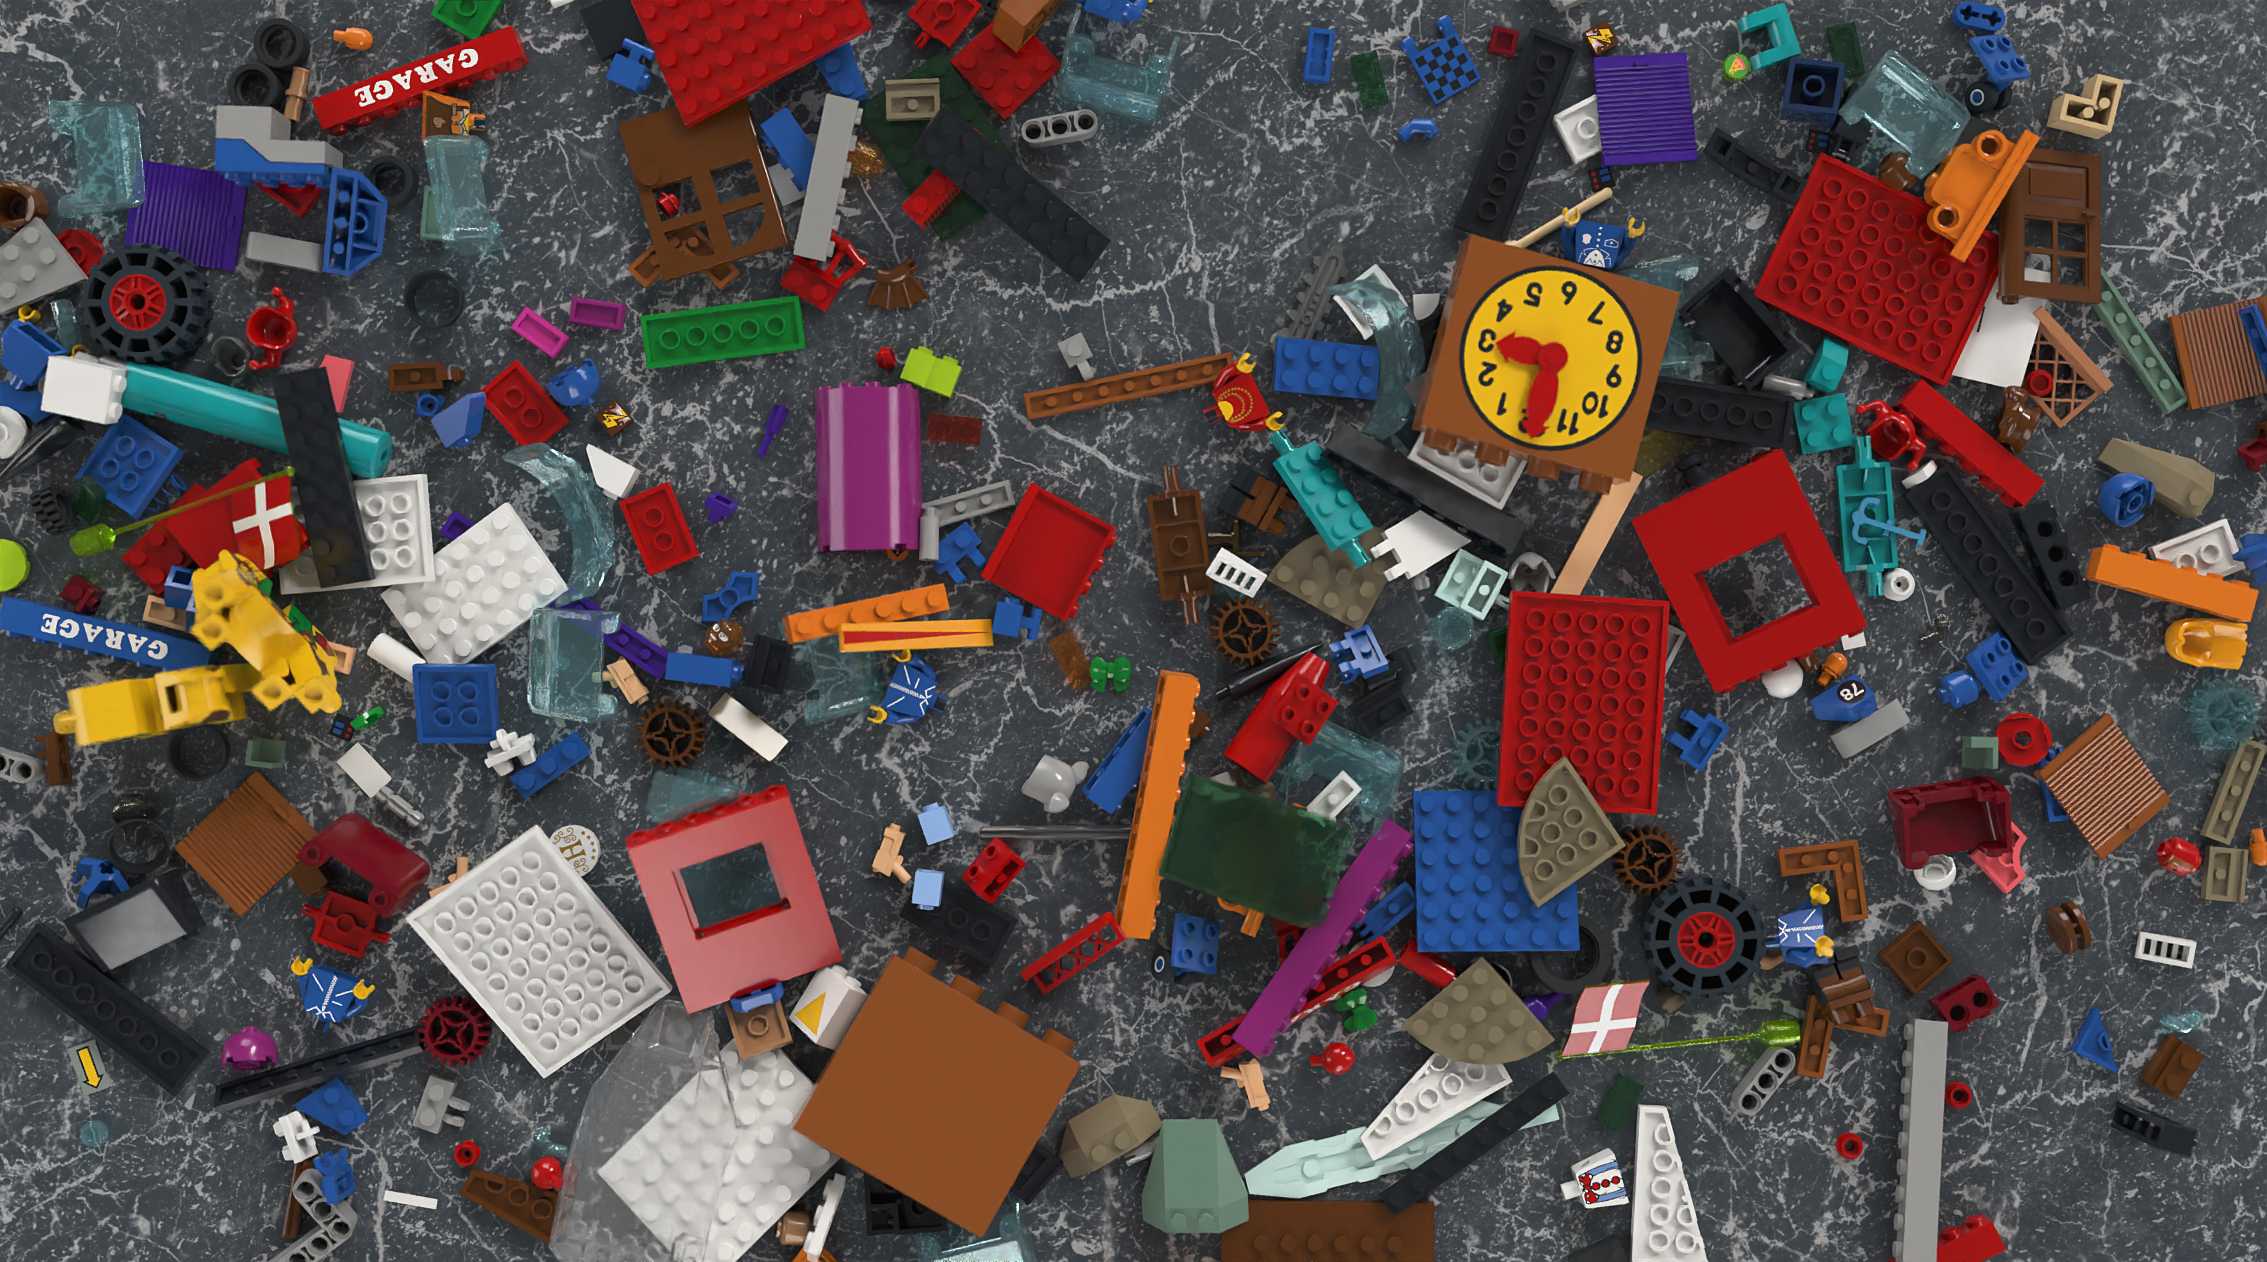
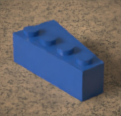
(843, 73)

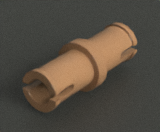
(296, 94)

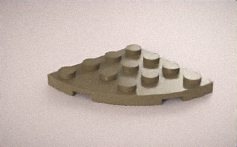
(1331, 580)
(1561, 833)
(1478, 1020)

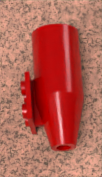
(1286, 712)

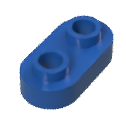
(763, 996)

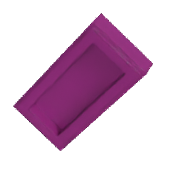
(597, 313)

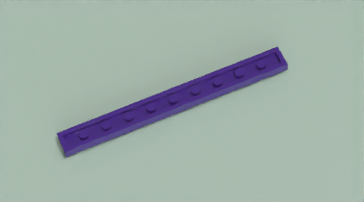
(625, 641)

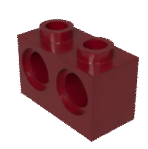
(1962, 997)

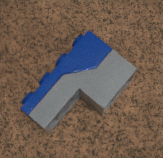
(257, 148)

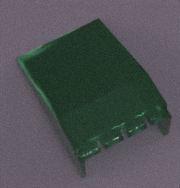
(1255, 851)

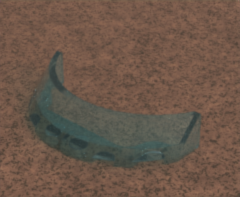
(1398, 346)
(585, 511)

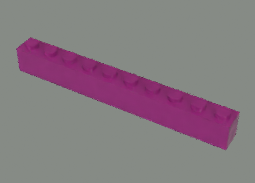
(1319, 945)

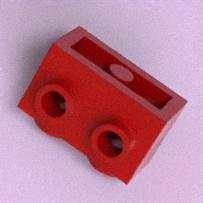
(991, 872)

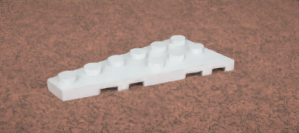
(1430, 1097)
(1662, 1208)

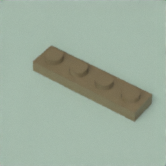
(2233, 792)

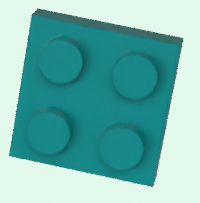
(1822, 424)

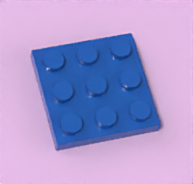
(131, 464)
(456, 703)

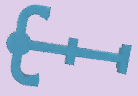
(1859, 518)

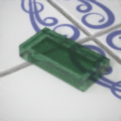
(1846, 48)
(1369, 79)
(89, 499)
(1619, 1102)

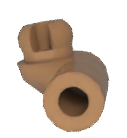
(1771, 960)

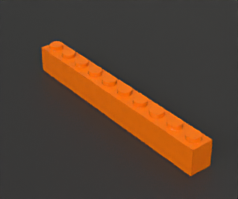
(1156, 802)

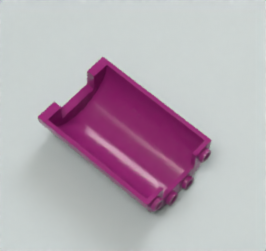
(868, 467)

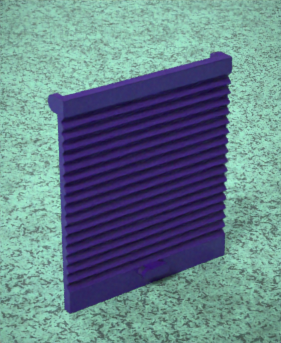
(1644, 109)
(190, 214)

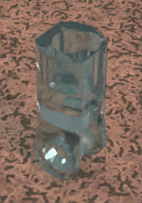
(66, 323)

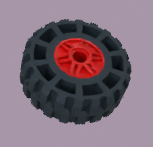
(146, 304)
(1720, 961)

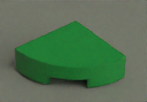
(368, 718)

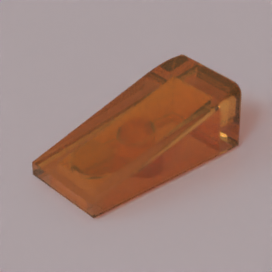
(1071, 659)

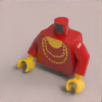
(1240, 400)

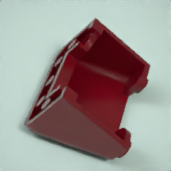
(1950, 819)
(373, 855)

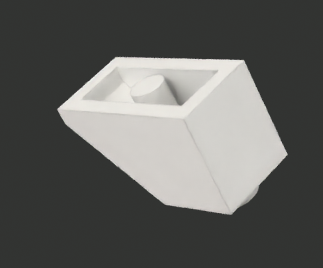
(612, 473)

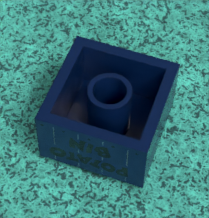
(1812, 91)

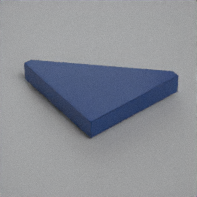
(2094, 1043)

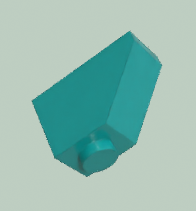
(1827, 365)

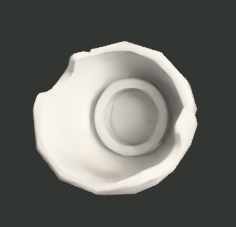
(1784, 681)
(1936, 874)

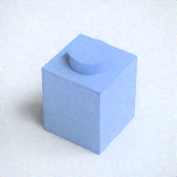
(936, 823)
(928, 888)

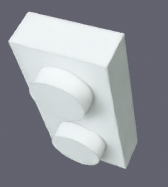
(1335, 795)

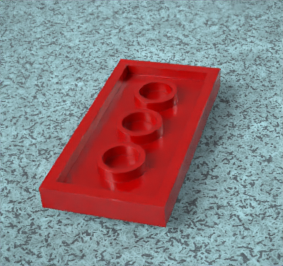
(159, 550)

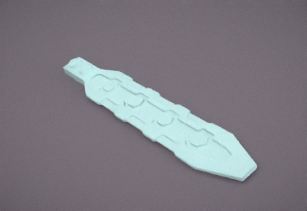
(1343, 1159)

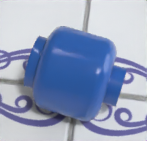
(1959, 688)

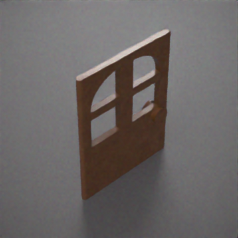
(669, 152)

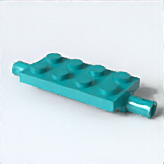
(1852, 485)
(1323, 496)

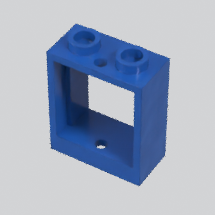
(704, 669)

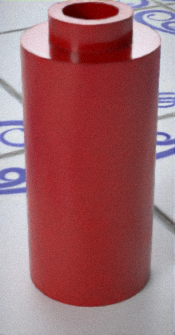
(1427, 965)

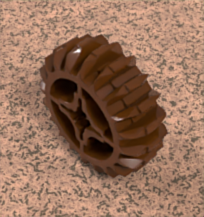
(1249, 653)
(671, 746)
(1652, 870)

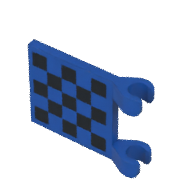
(1444, 65)

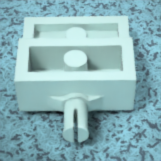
(1472, 585)

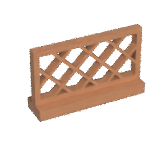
(2075, 358)

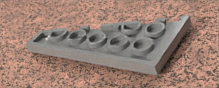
(34, 267)

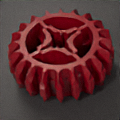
(461, 1039)

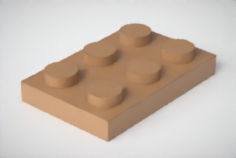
(759, 1029)

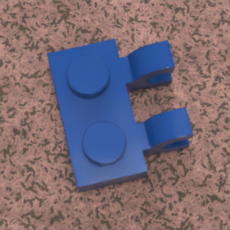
(954, 548)
(1365, 650)
(1703, 740)
(338, 1175)

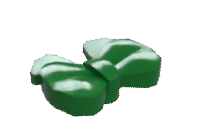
(1118, 670)
(1362, 1016)

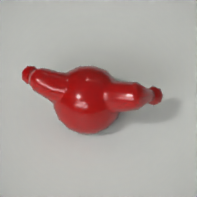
(272, 331)
(1892, 433)

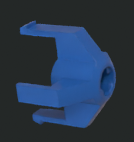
(103, 879)

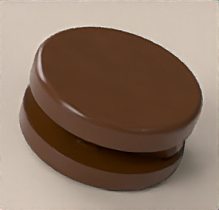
(2068, 927)

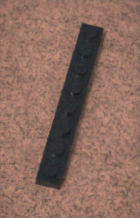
(318, 1069)
(1474, 1143)

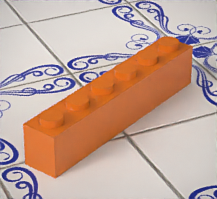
(2171, 584)
(880, 609)

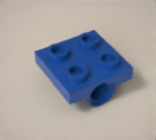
(1997, 665)

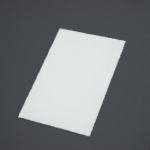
(2005, 339)

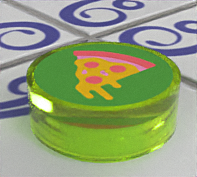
(1735, 67)

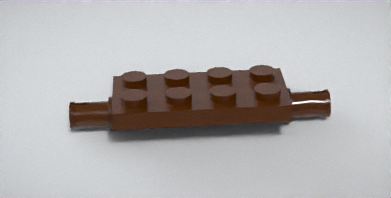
(1180, 544)

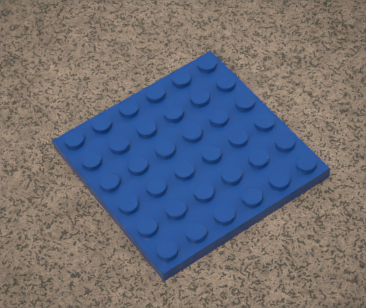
(1472, 881)

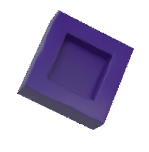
(720, 507)

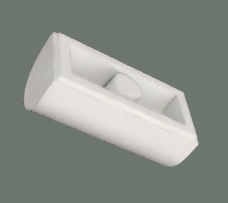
(394, 656)

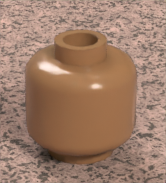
(793, 1227)

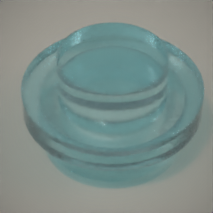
(94, 1133)

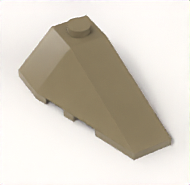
(2178, 480)

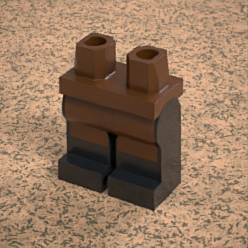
(1265, 501)
(1841, 985)

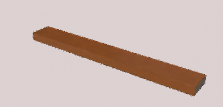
(1125, 386)

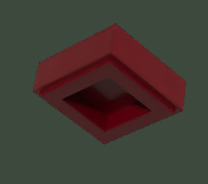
(1503, 42)

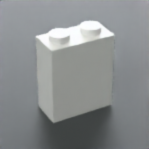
(83, 389)

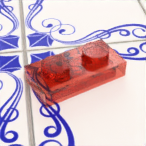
(954, 429)

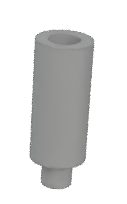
(1785, 386)
(929, 536)

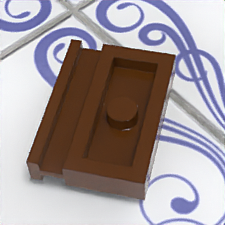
(2172, 1066)

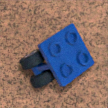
(2002, 67)
(1192, 950)

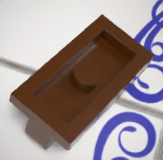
(58, 762)

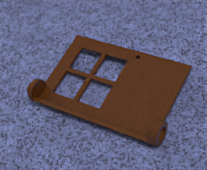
(2053, 189)

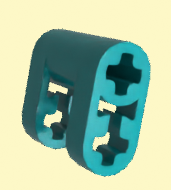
(1780, 33)

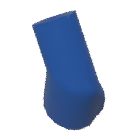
(1418, 125)

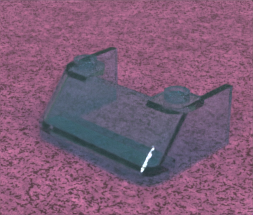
(1110, 83)
(461, 194)
(1366, 762)

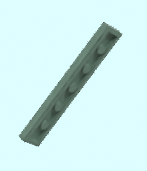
(2138, 347)

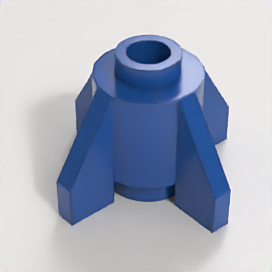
(2254, 555)

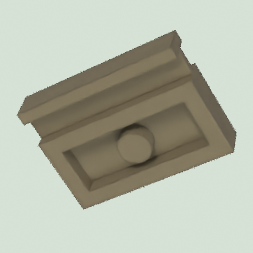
(912, 99)
(2224, 874)

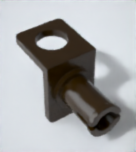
(1233, 540)

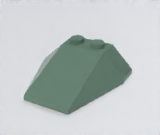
(1193, 1180)

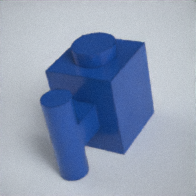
(629, 71)
(1010, 619)

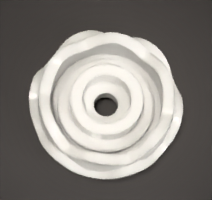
(1890, 586)

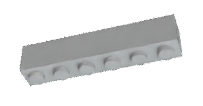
(826, 178)

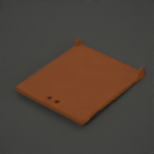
(2217, 354)
(2103, 786)
(247, 843)

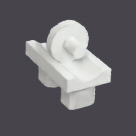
(509, 746)
(298, 1136)

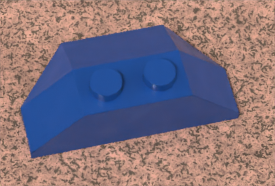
(353, 223)

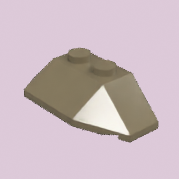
(1106, 1133)

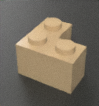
(2092, 112)

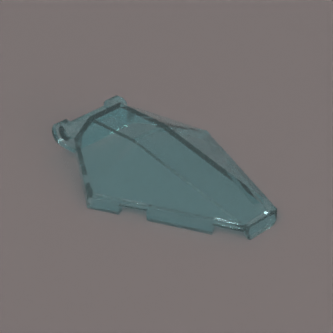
(730, 885)

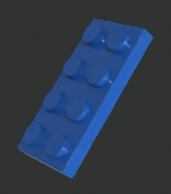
(1325, 369)

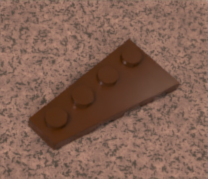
(514, 1201)

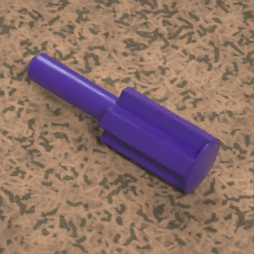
(773, 426)

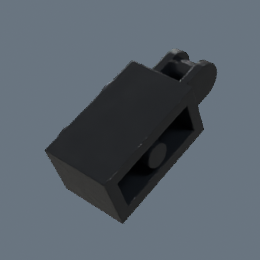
(1848, 134)

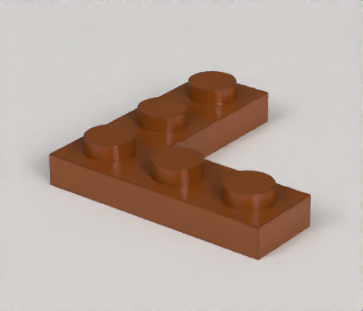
(688, 241)
(1845, 863)
(1818, 1030)

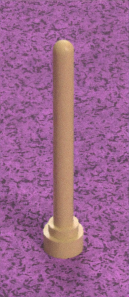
(1558, 221)

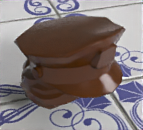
(20, 205)
(2016, 420)

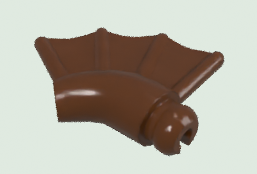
(897, 287)

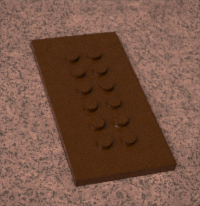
(1331, 1232)

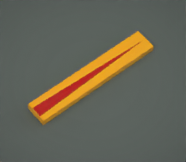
(915, 635)

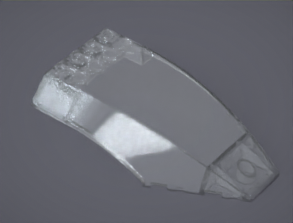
(649, 1147)

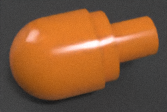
(355, 38)
(1832, 668)
(2258, 847)

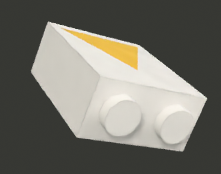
(828, 1006)

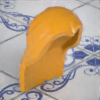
(2207, 642)

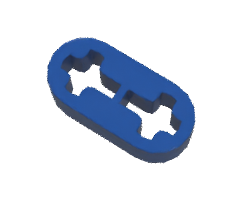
(1979, 11)

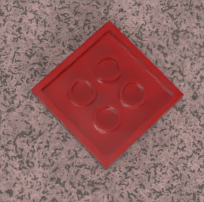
(1001, 74)

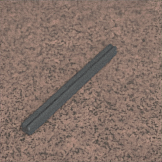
(1055, 832)

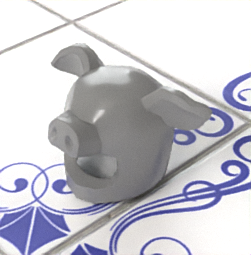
(1054, 782)

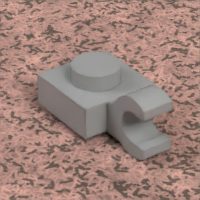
(1076, 354)

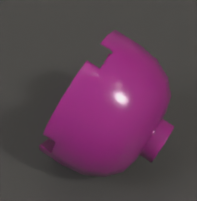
(249, 1050)

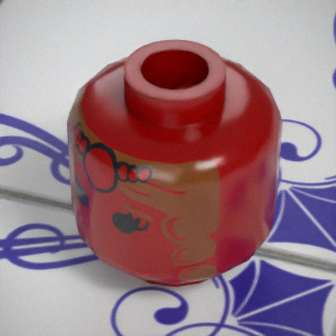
(2178, 856)

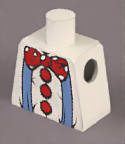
(1596, 1181)

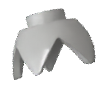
(1530, 570)

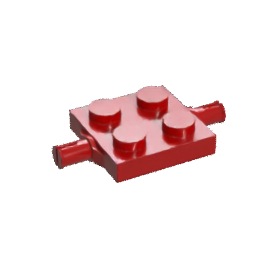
(943, 20)
(345, 923)

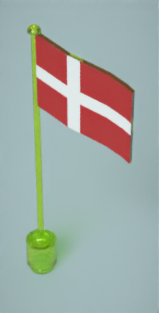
(260, 517)
(1609, 1013)

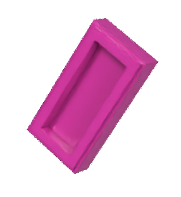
(540, 333)

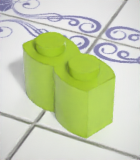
(931, 372)

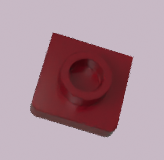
(82, 594)

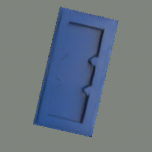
(1318, 55)

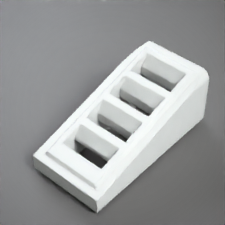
(1241, 566)
(2187, 954)

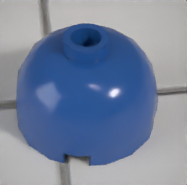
(576, 384)
(2125, 497)

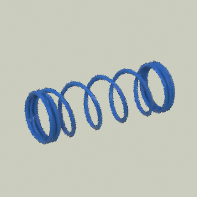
(180, 488)

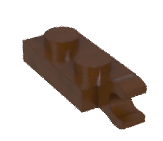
(421, 376)

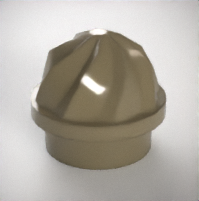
(1670, 999)

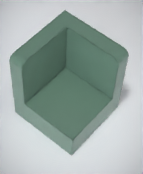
(265, 752)
(1980, 752)

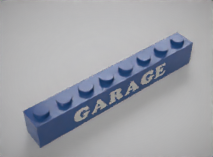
(103, 636)

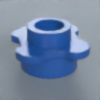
(423, 402)

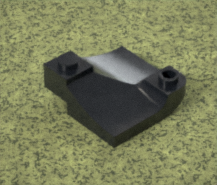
(897, 1213)

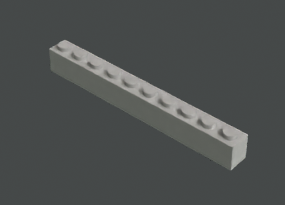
(1920, 1141)

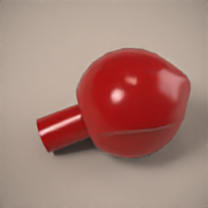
(1335, 1058)
(547, 1173)

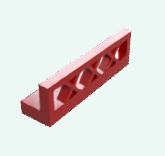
(1066, 948)

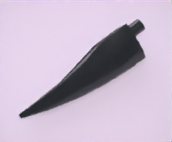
(49, 440)
(1255, 677)

